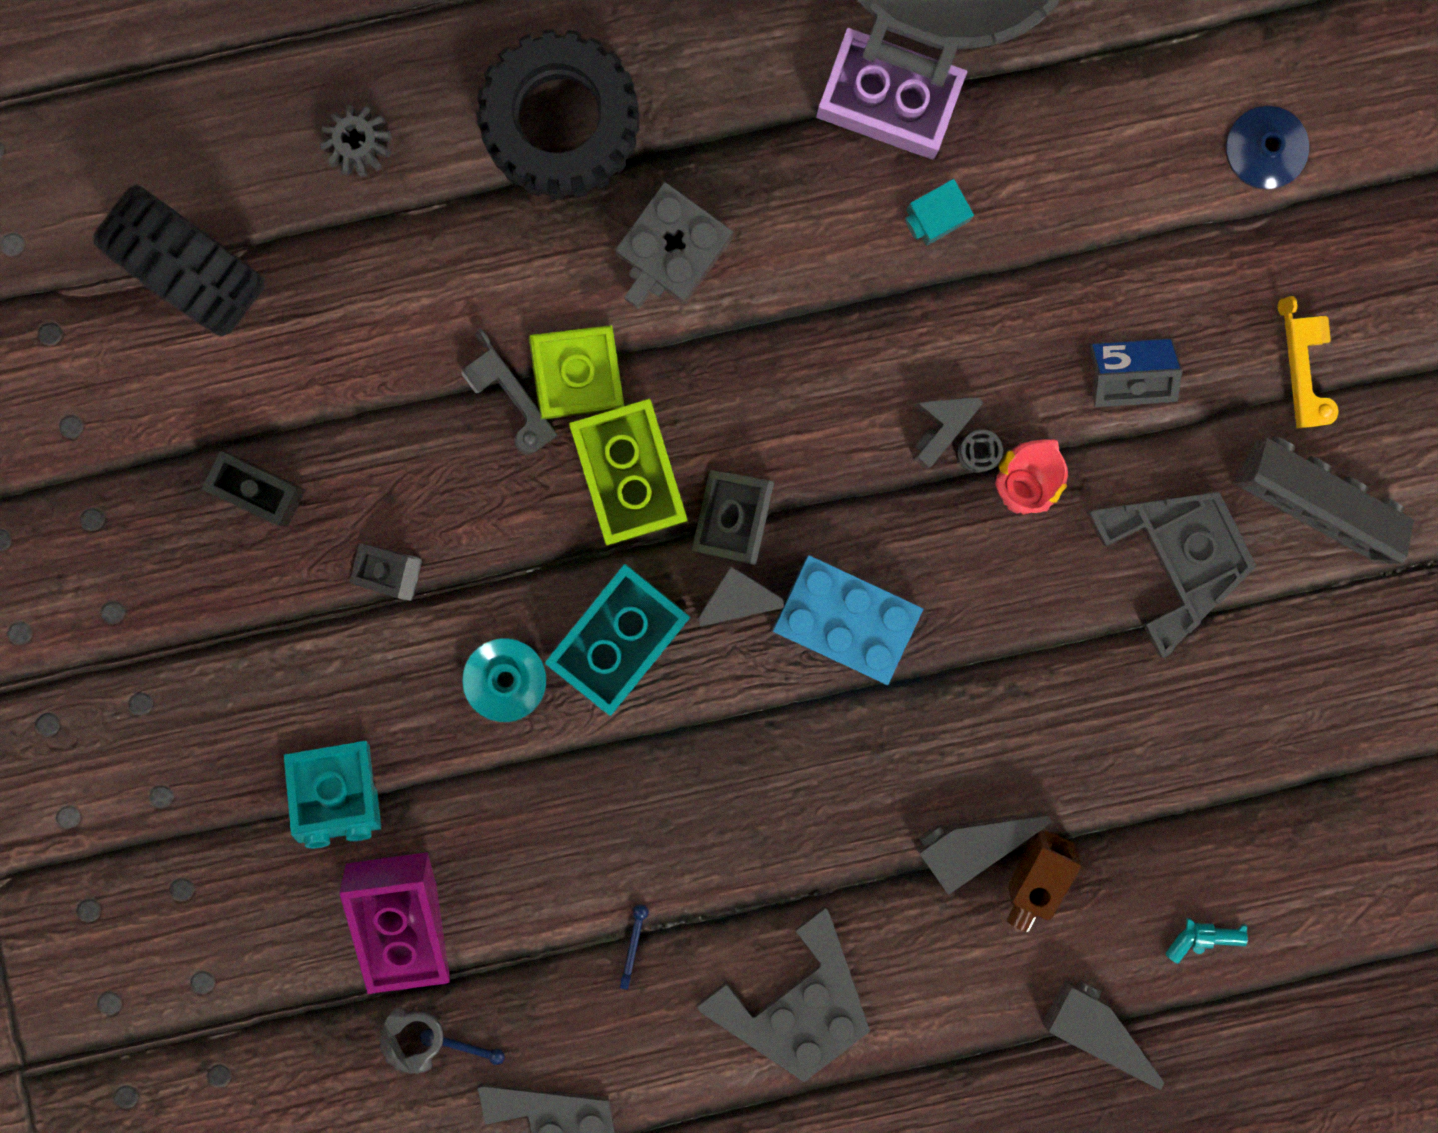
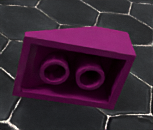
(395, 922)

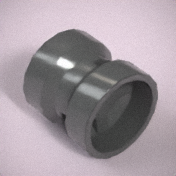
(974, 456)

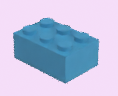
(847, 619)

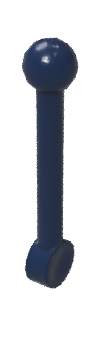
(640, 913)
(495, 1056)

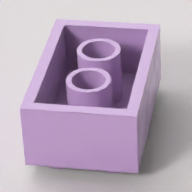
(887, 99)

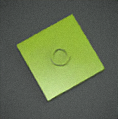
(576, 372)

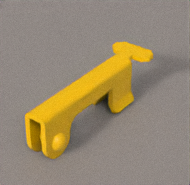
(1301, 333)

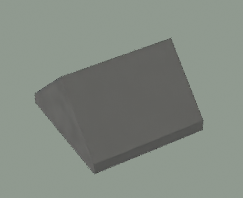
(733, 516)
(737, 598)

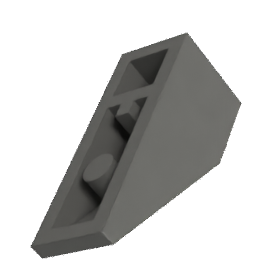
(972, 846)
(1091, 1025)

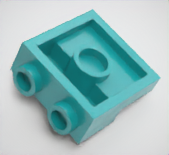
(331, 794)

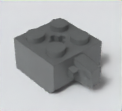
(675, 272)

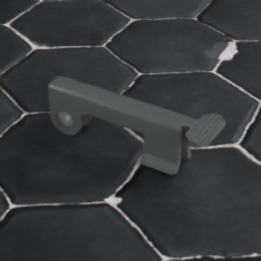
(490, 368)

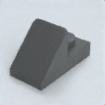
(951, 418)
(386, 571)

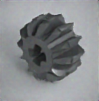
(343, 152)

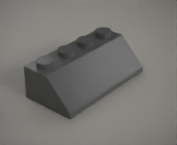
(1326, 502)

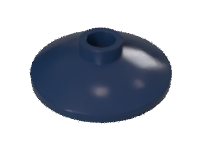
(1251, 158)

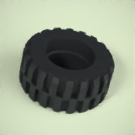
(547, 60)
(178, 261)

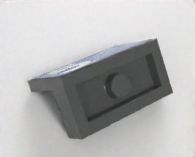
(1135, 372)

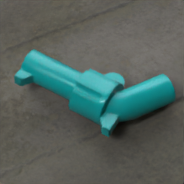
(1204, 936)

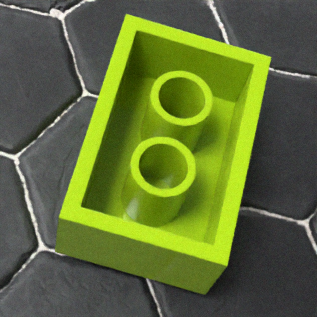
(628, 472)

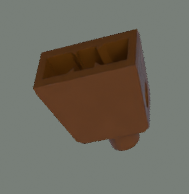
(1042, 878)

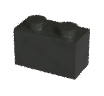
(253, 489)

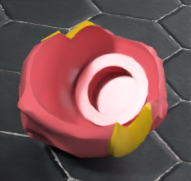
(1032, 476)

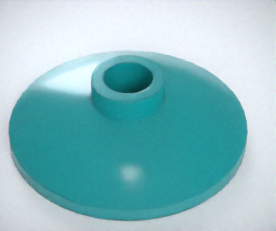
(484, 689)

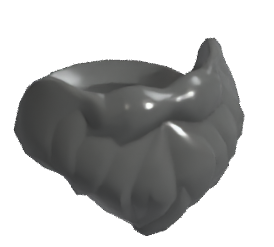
(393, 1053)

